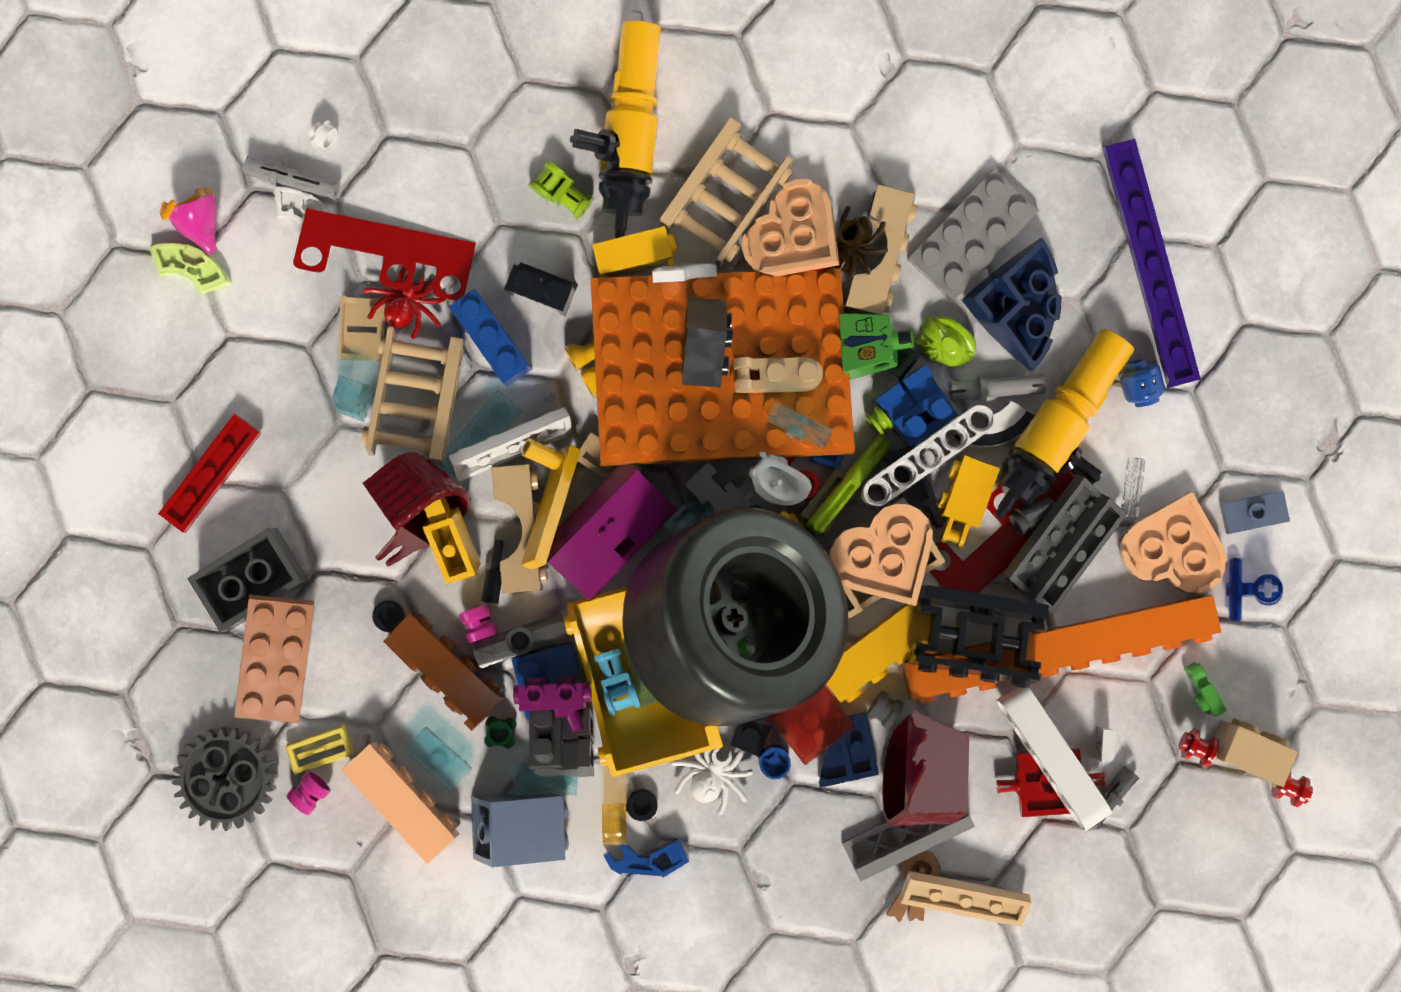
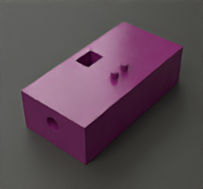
(608, 529)

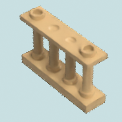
(713, 165)
(439, 415)

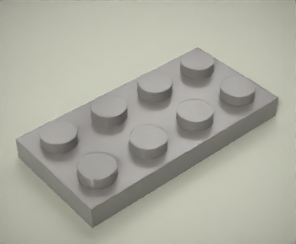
(973, 235)

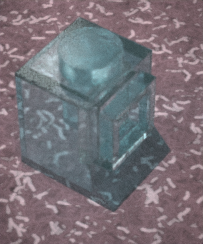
(352, 398)

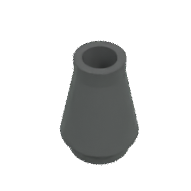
(1027, 518)

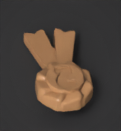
(921, 863)

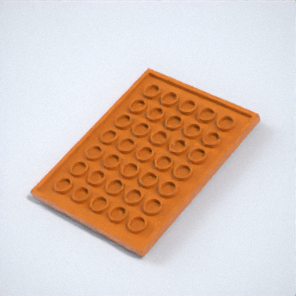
(639, 359)

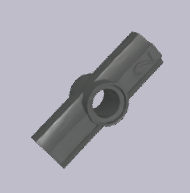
(501, 646)

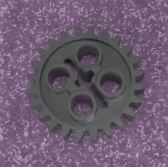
(200, 765)

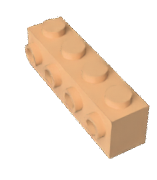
(401, 801)

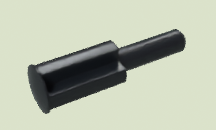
(492, 578)

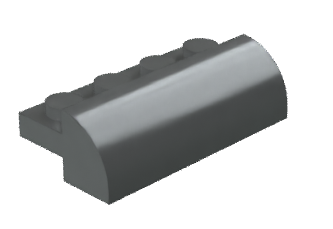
(1064, 543)

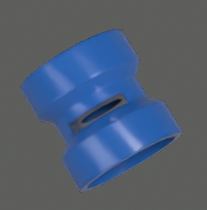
(777, 765)

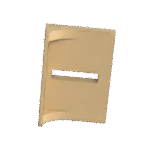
(360, 345)

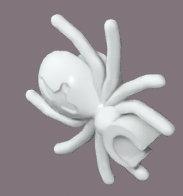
(712, 777)

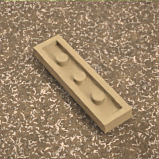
(965, 898)

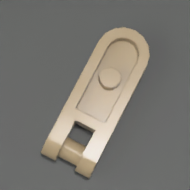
(777, 374)

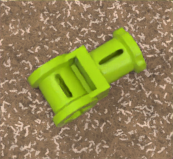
(557, 187)

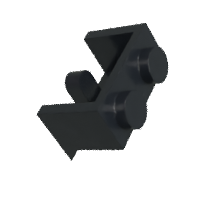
(541, 287)

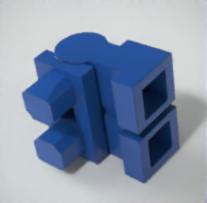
(917, 408)

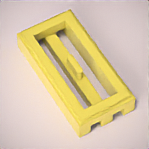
(346, 741)

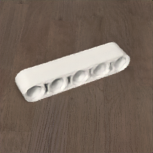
(938, 446)
(1054, 757)

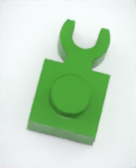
(1207, 696)

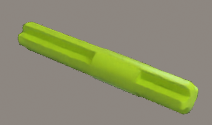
(848, 485)

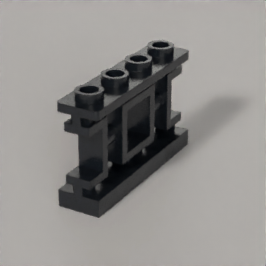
(981, 611)

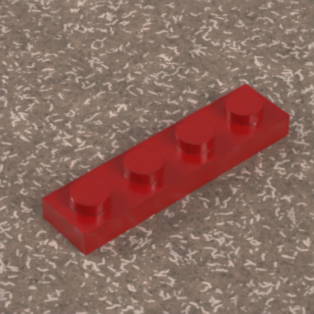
(209, 473)

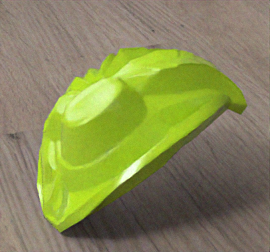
(946, 341)

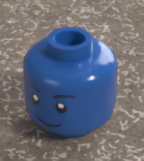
(1142, 383)

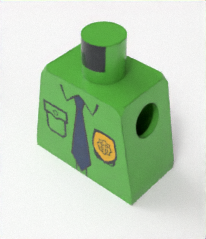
(871, 343)

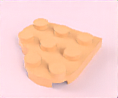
(795, 233)
(1175, 545)
(886, 556)

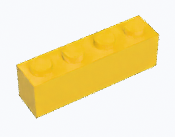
(877, 650)

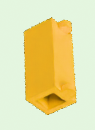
(634, 252)

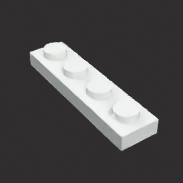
(509, 444)

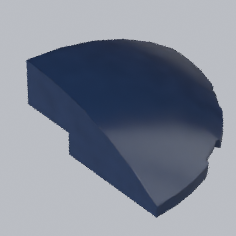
(1020, 304)

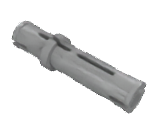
(280, 174)
(995, 387)

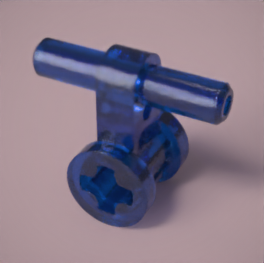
(1236, 589)

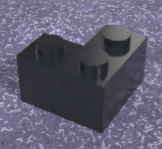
(706, 336)

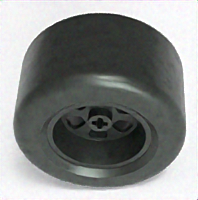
(688, 648)

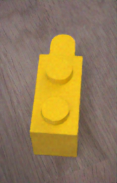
(966, 497)
(450, 542)

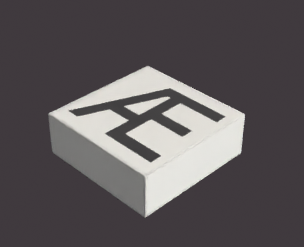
(1105, 744)

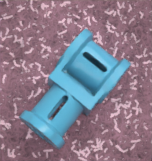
(617, 684)

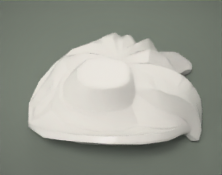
(778, 481)

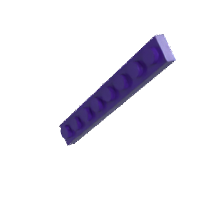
(1151, 263)

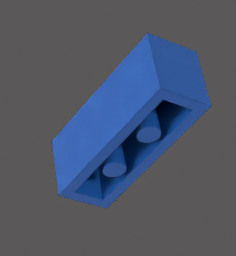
(490, 338)

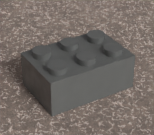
(255, 568)

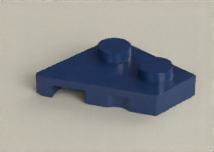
(850, 756)

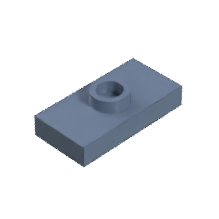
(1254, 512)

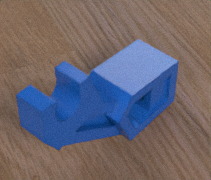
(644, 865)

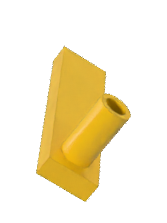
(549, 512)

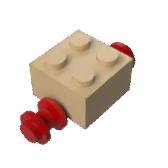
(1260, 755)

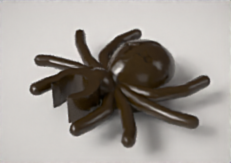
(852, 240)

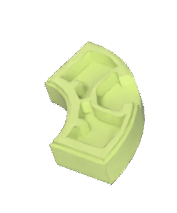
(191, 263)

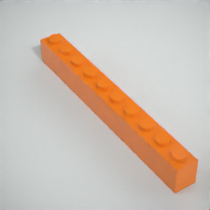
(1080, 643)

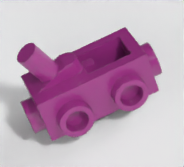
(560, 697)

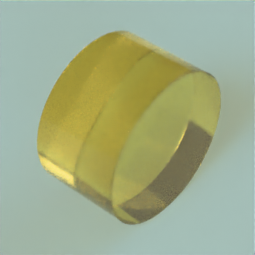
(615, 824)

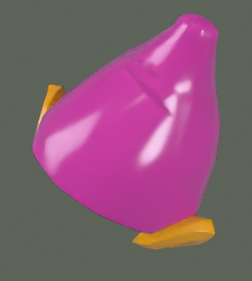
(194, 218)

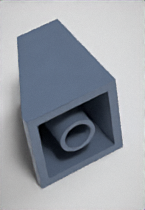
(518, 829)

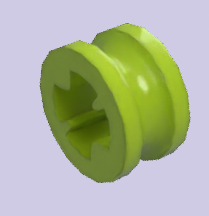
(879, 421)

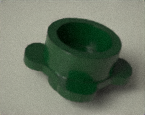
(506, 738)

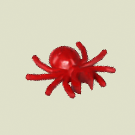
(405, 304)

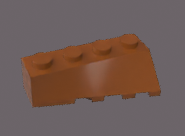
(445, 669)

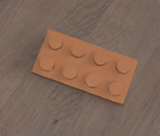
(274, 658)

